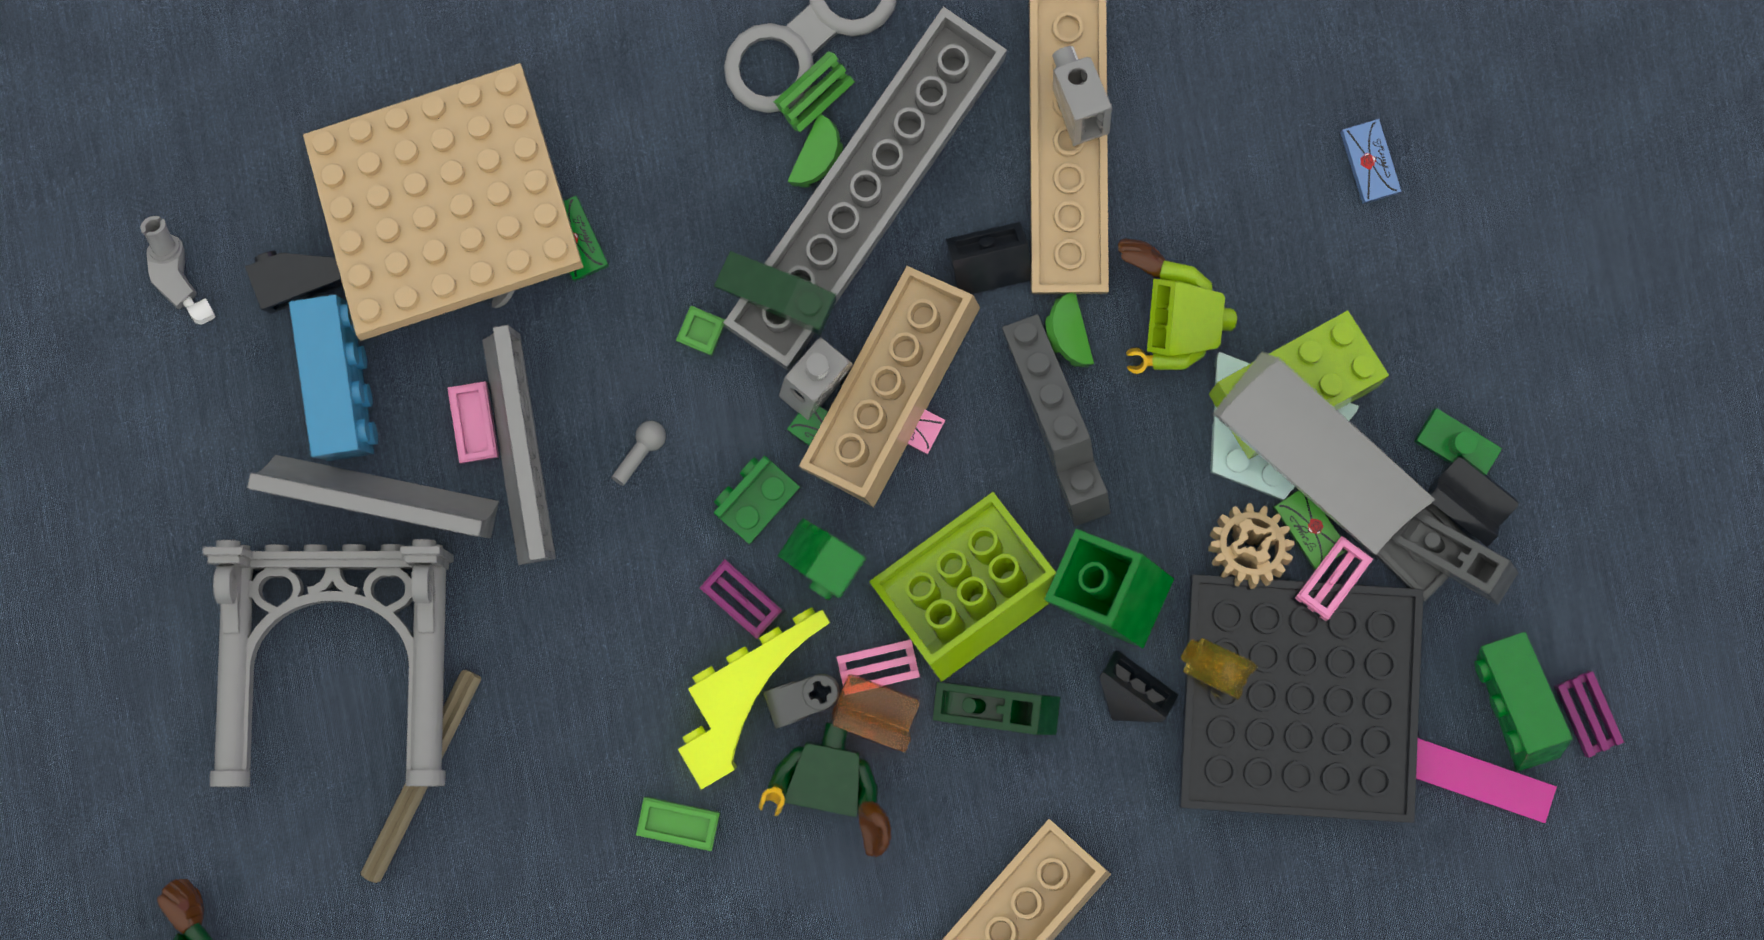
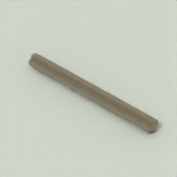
(411, 795)

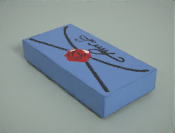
(1370, 161)

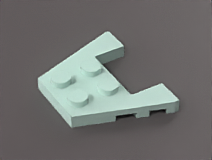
(1230, 460)

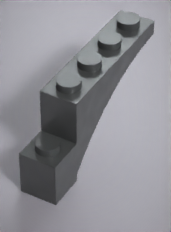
(1058, 420)

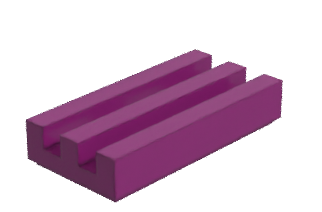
(765, 620)
(1600, 702)

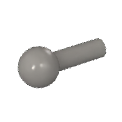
(649, 437)

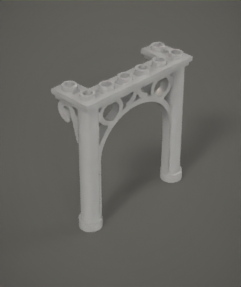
(238, 646)

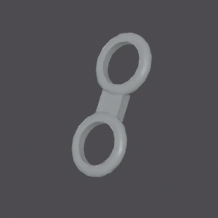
(805, 36)

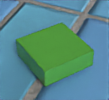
(701, 330)

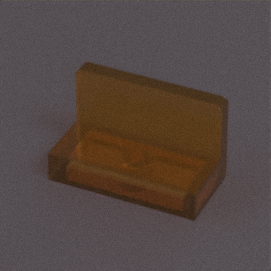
(875, 712)

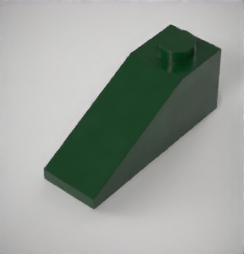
(776, 292)
(997, 708)

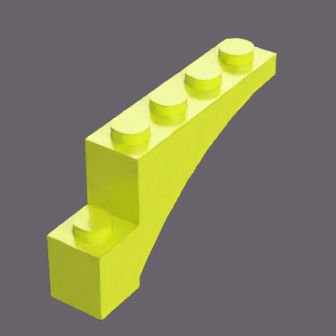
(730, 693)

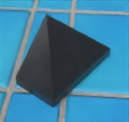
(1133, 692)

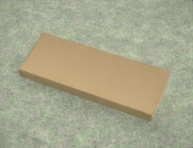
(890, 385)
(1034, 892)

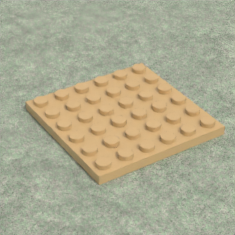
(441, 202)

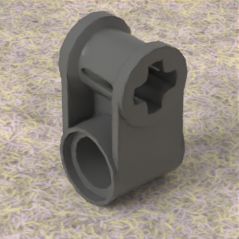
(795, 699)

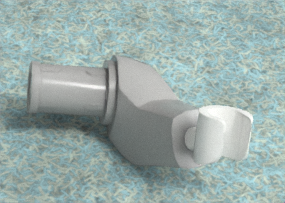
(166, 269)

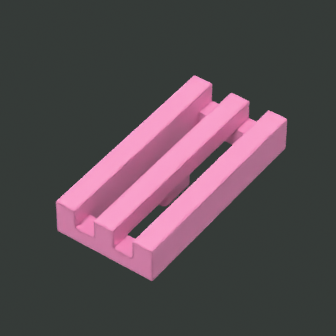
(1314, 604)
(909, 659)

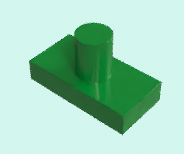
(1450, 439)

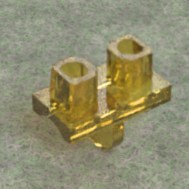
(1217, 667)

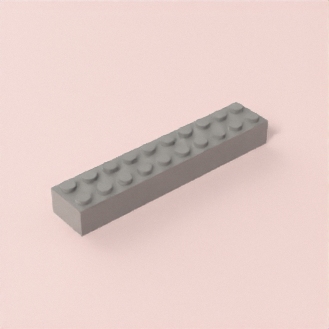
(875, 175)

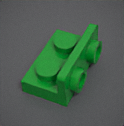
(755, 498)

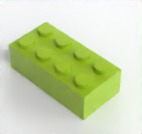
(1329, 359)

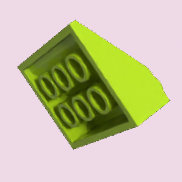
(966, 586)

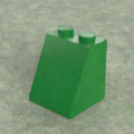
(1110, 587)

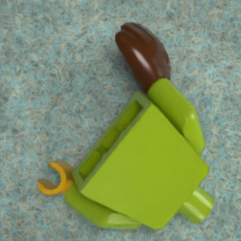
(1184, 311)

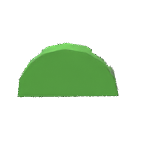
(817, 154)
(1067, 331)

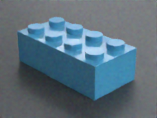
(332, 379)

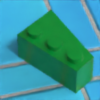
(821, 559)
(1522, 702)

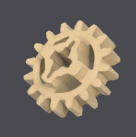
(1256, 560)

